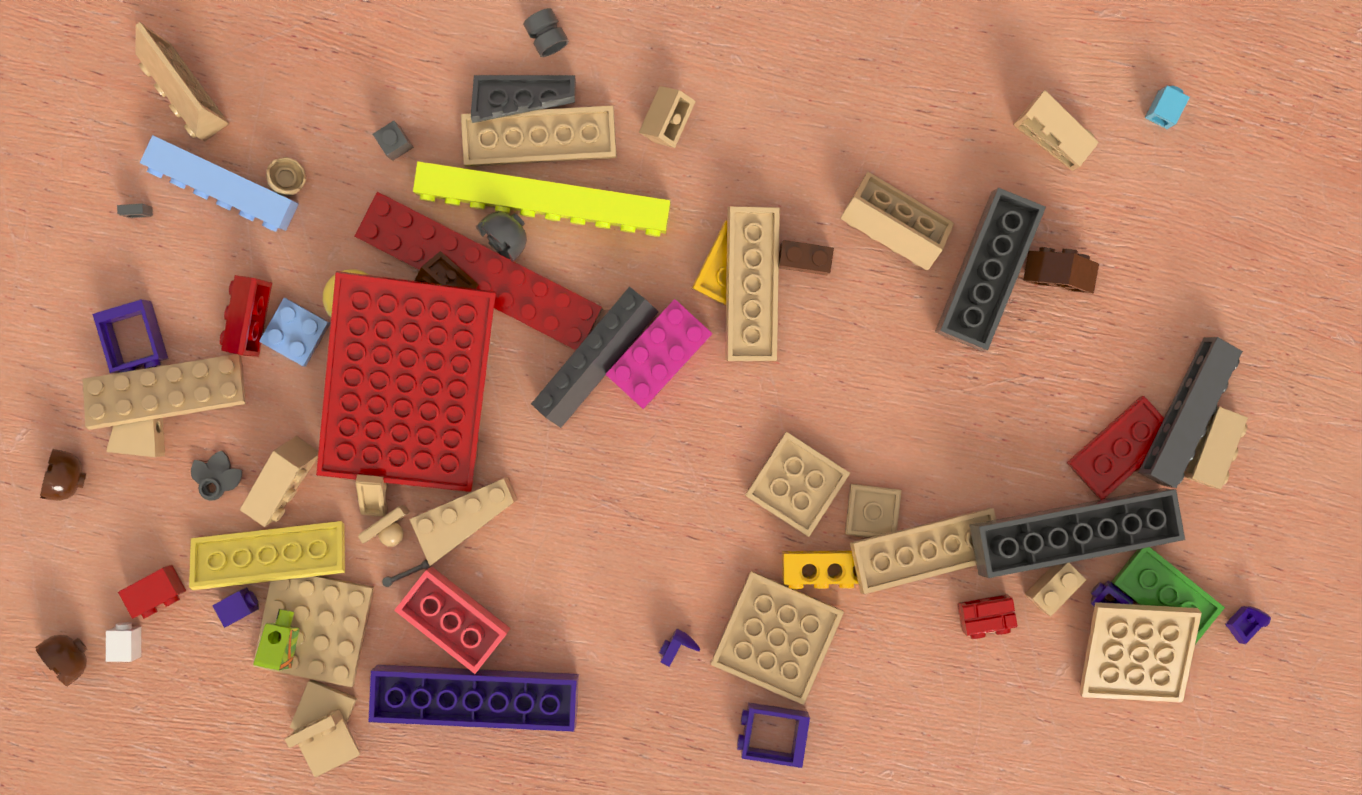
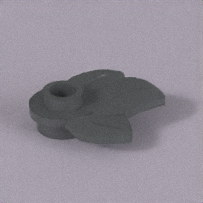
(215, 471)

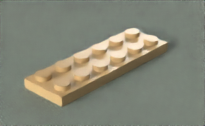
(540, 136)
(752, 283)
(163, 391)
(916, 552)

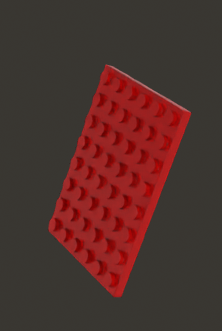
(404, 381)

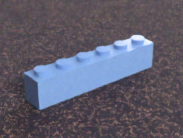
(218, 183)

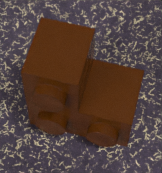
(1063, 270)

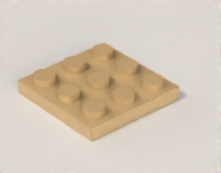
(797, 484)

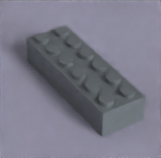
(990, 269)

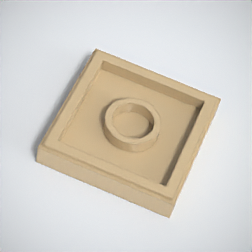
(872, 510)
(319, 701)

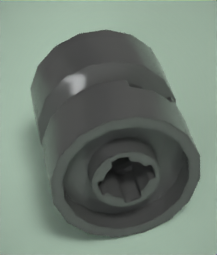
(547, 35)

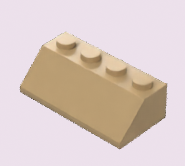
(897, 221)

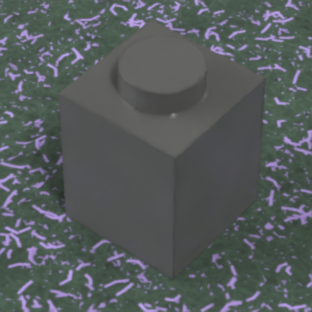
(393, 140)

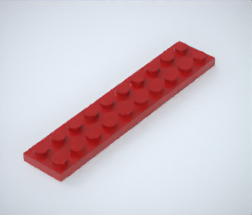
(518, 290)

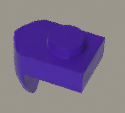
(1247, 623)
(670, 648)

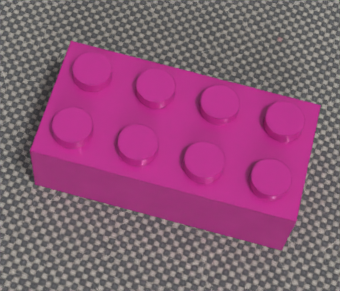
(658, 354)

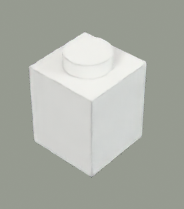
(123, 643)

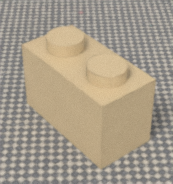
(667, 116)
(1055, 587)

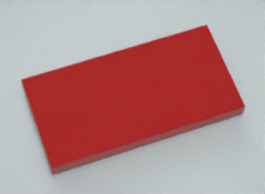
(1118, 448)

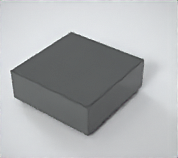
(135, 210)

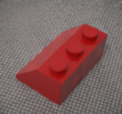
(245, 316)

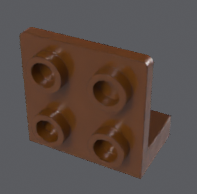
(444, 272)

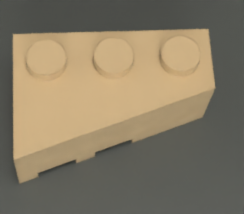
(1056, 131)

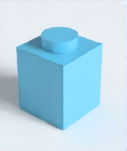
(1167, 106)

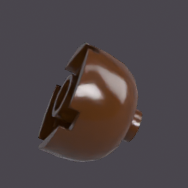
(62, 476)
(63, 657)

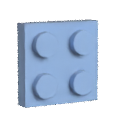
(294, 332)

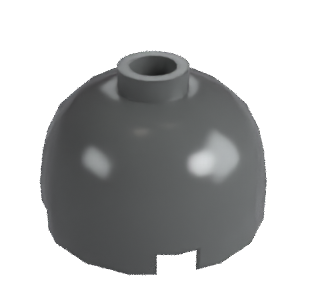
(504, 233)

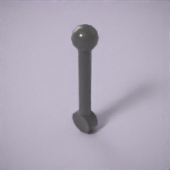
(388, 581)

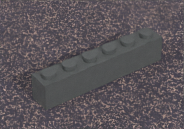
(594, 357)
(1190, 412)

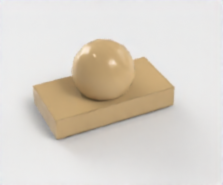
(371, 495)
(386, 528)

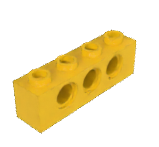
(795, 560)

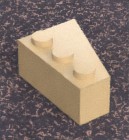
(279, 481)

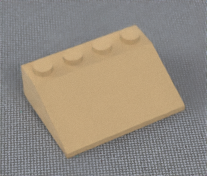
(178, 84)

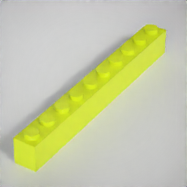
(542, 198)

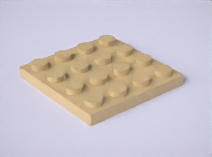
(330, 625)
(777, 637)
(1139, 652)

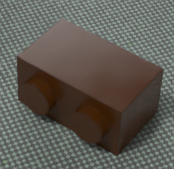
(805, 257)

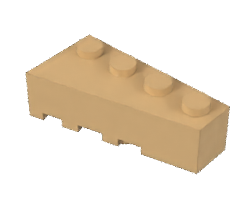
(455, 521)

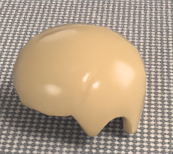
(285, 176)

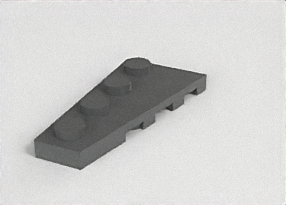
(515, 94)

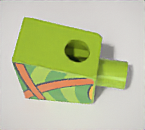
(272, 651)

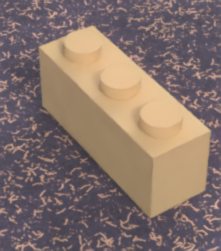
(1217, 449)

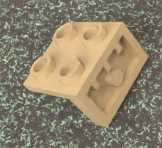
(325, 743)

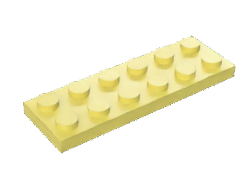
(267, 555)

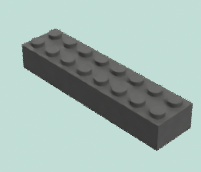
(1077, 532)

